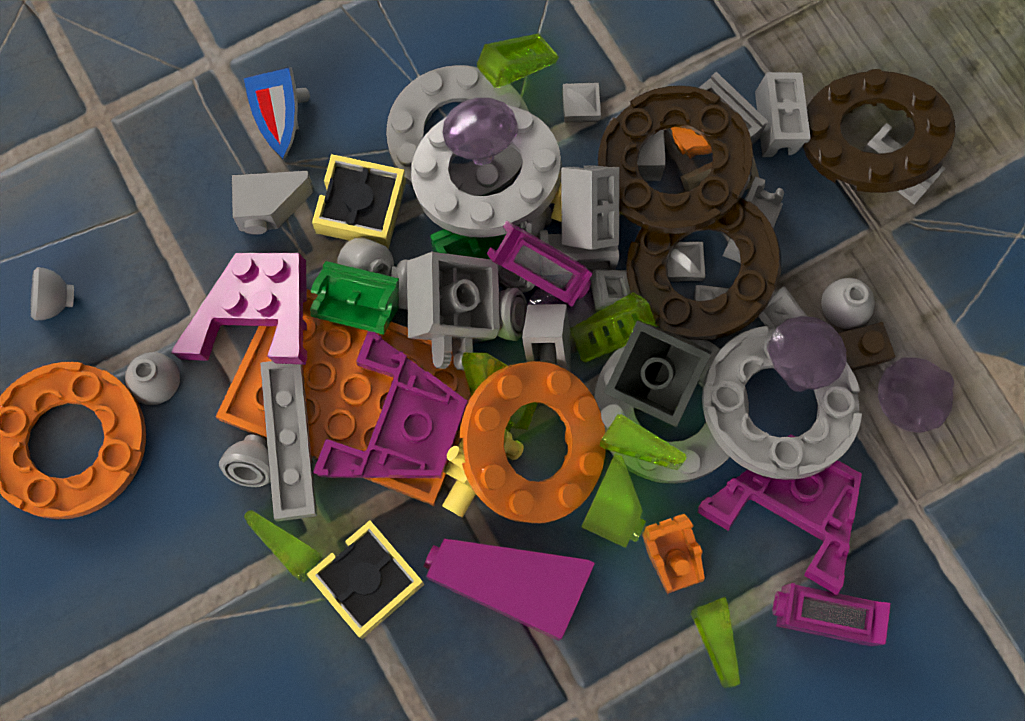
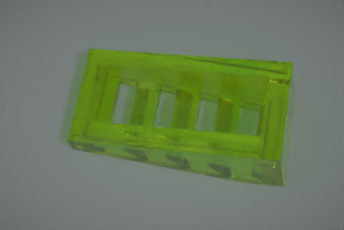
(512, 59)
(621, 309)
(637, 442)
(292, 552)
(717, 636)

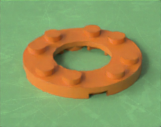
(484, 450)
(117, 458)

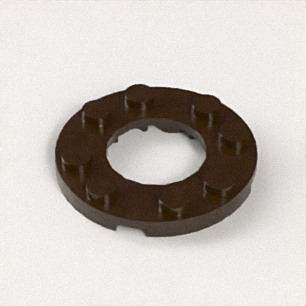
(688, 109)
(885, 171)
(726, 313)

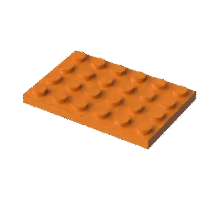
(340, 395)

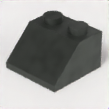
(658, 372)

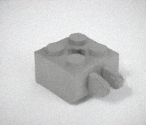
(452, 304)

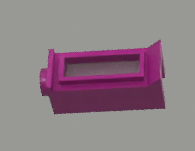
(541, 264)
(832, 615)

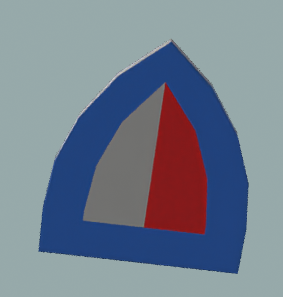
(275, 107)

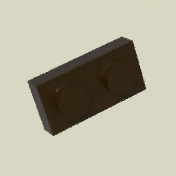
(867, 346)

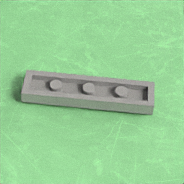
(288, 441)

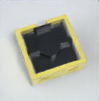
(359, 200)
(366, 580)

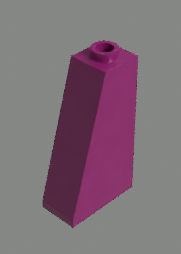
(517, 583)

